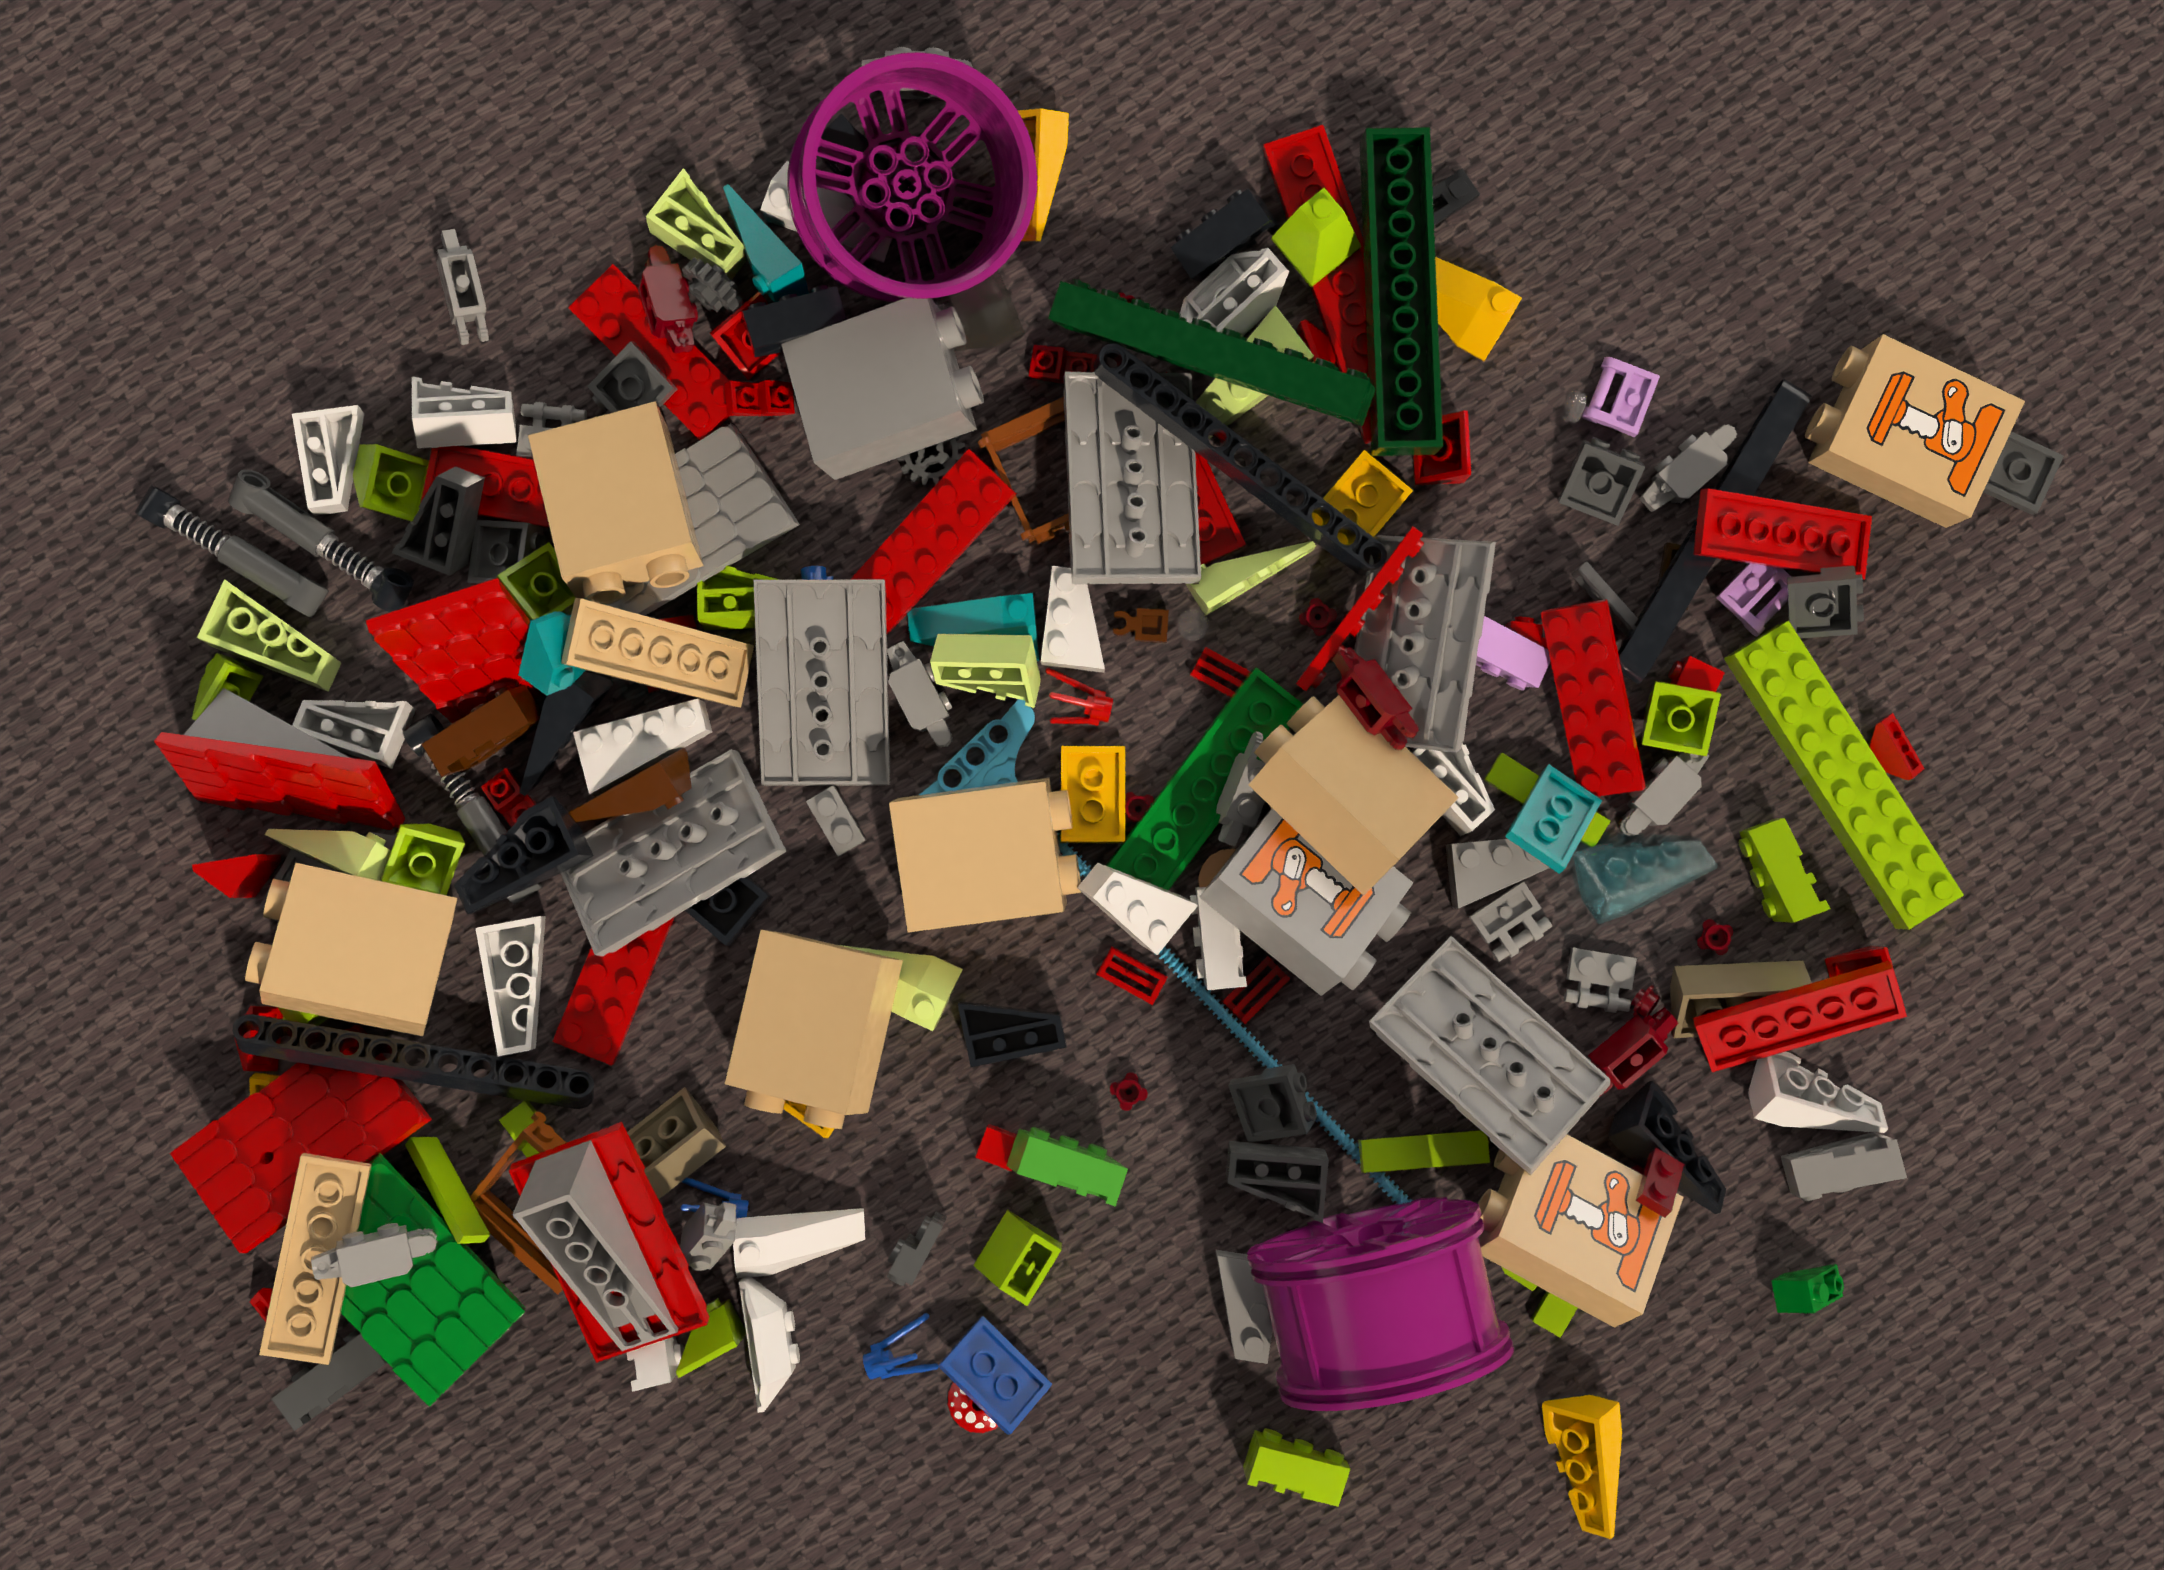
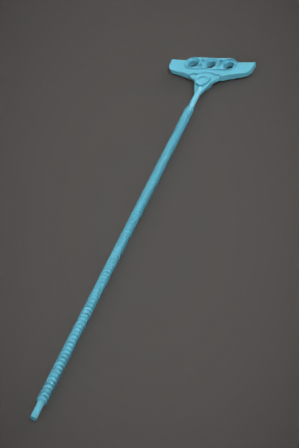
(1000, 769)

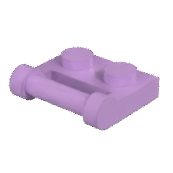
(1631, 400)
(1748, 589)

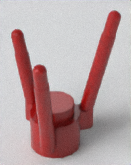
(1096, 706)

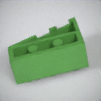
(1067, 1164)

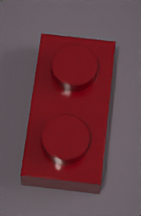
(1660, 1182)

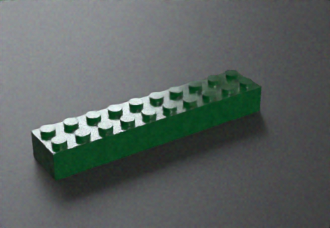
(1401, 291)
(1213, 353)

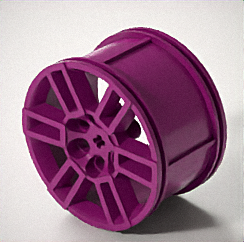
(991, 120)
(1381, 1305)

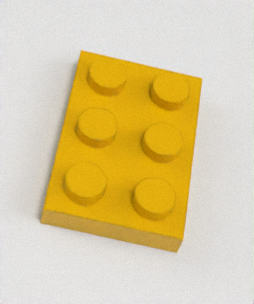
(1366, 495)
(1095, 792)

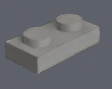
(836, 820)

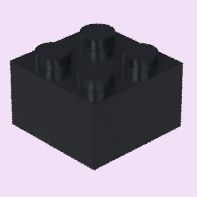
(731, 909)

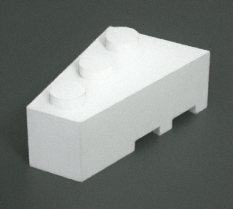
(357, 728)
(656, 1363)

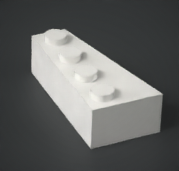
(629, 745)
(512, 976)

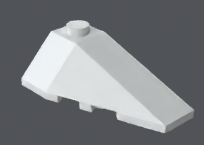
(1796, 1097)
(784, 1241)

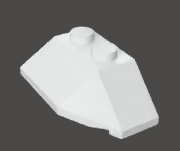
(1238, 291)
(768, 1340)

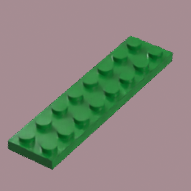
(1187, 805)

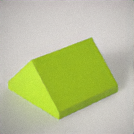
(1680, 718)

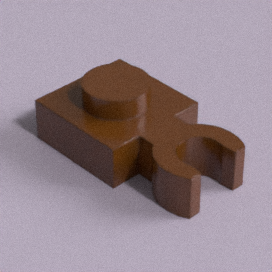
(1148, 625)

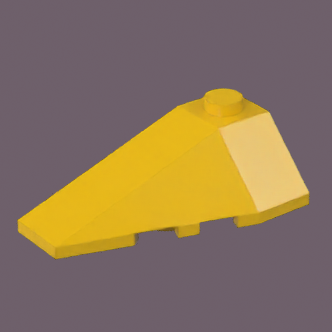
(1049, 139)
(1472, 308)
(1589, 1445)

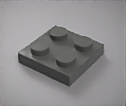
(2023, 473)

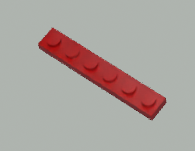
(1369, 599)

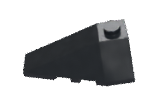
(533, 850)

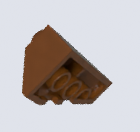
(644, 792)

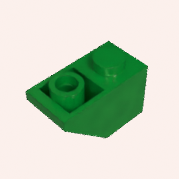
(1807, 1289)

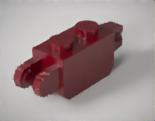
(667, 301)
(1374, 698)
(1634, 1048)

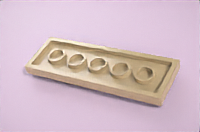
(656, 653)
(322, 1210)

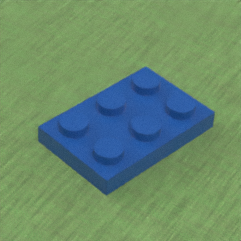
(995, 1375)

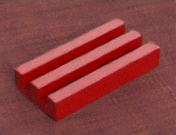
(1224, 661)
(1156, 988)
(1236, 1009)

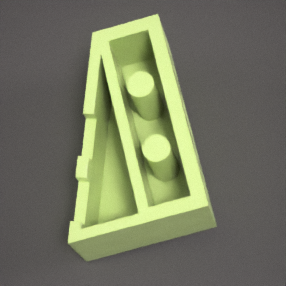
(694, 228)
(988, 663)

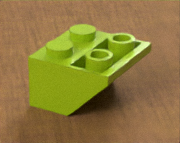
(1018, 1257)

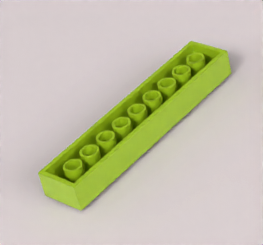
(1843, 776)

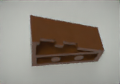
(483, 731)

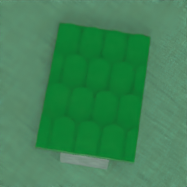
(438, 1313)

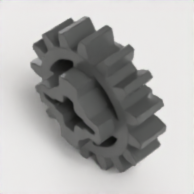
(712, 287)
(923, 464)

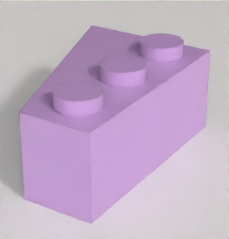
(1511, 656)

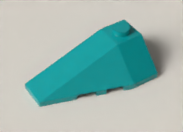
(772, 263)
(981, 616)
(544, 653)

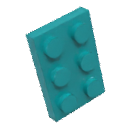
(1553, 818)

